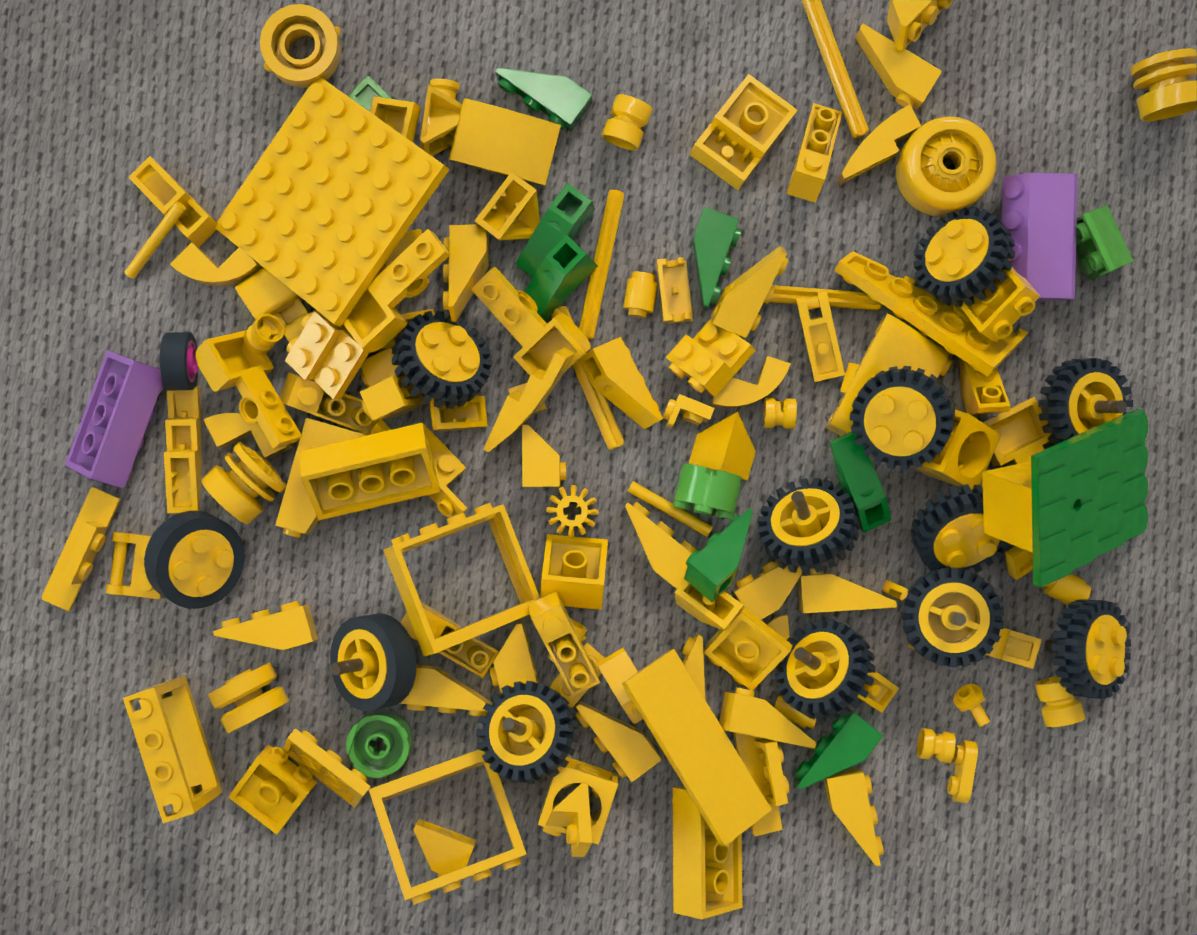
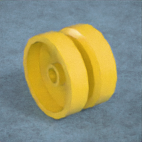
(248, 697)

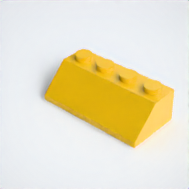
(369, 471)
(704, 873)

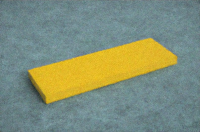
(697, 747)

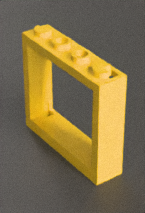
(511, 555)
(173, 748)
(426, 777)

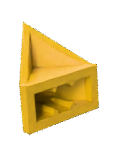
(439, 121)
(511, 210)
(468, 416)
(725, 447)

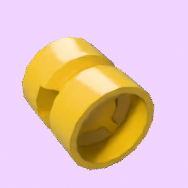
(625, 127)
(1060, 706)

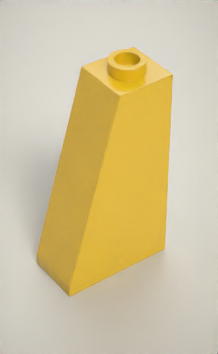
(296, 509)

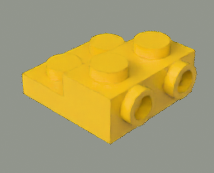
(1002, 308)
(325, 354)
(709, 358)
(747, 649)
(273, 788)

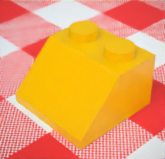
(575, 570)

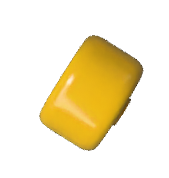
(928, 183)

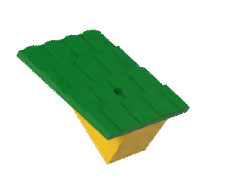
(1072, 497)

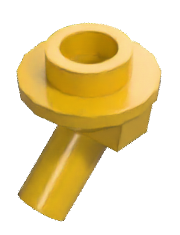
(969, 698)

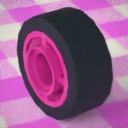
(178, 361)

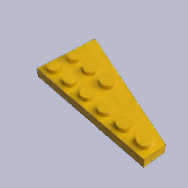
(933, 318)

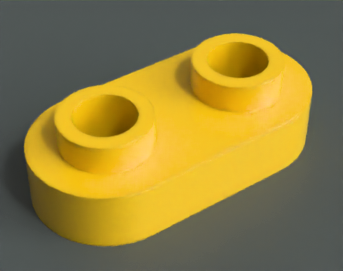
(962, 782)

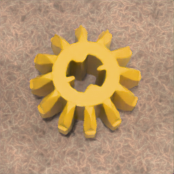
(564, 503)

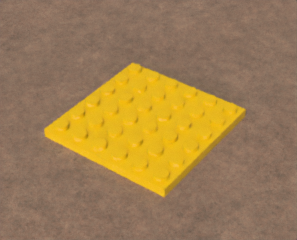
(330, 200)

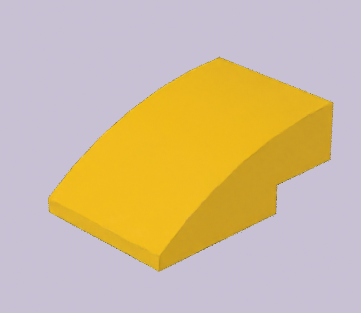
(743, 132)
(504, 141)

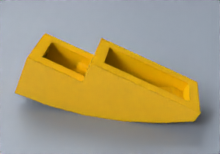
(881, 144)
(164, 191)

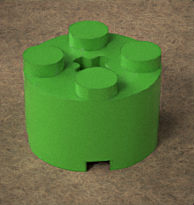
(707, 491)
(363, 748)

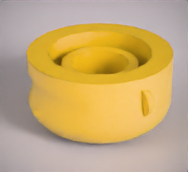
(287, 26)

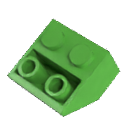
(1100, 243)

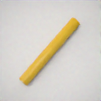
(155, 240)
(666, 507)

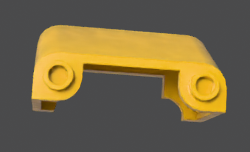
(892, 346)

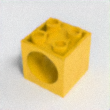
(965, 452)
(603, 784)

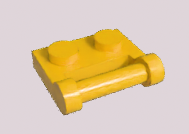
(139, 583)

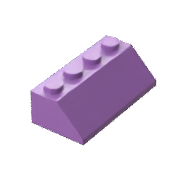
(1043, 222)
(115, 420)

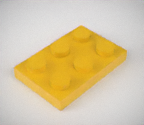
(326, 767)

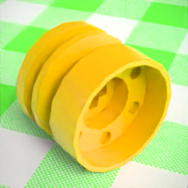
(1168, 83)
(246, 481)

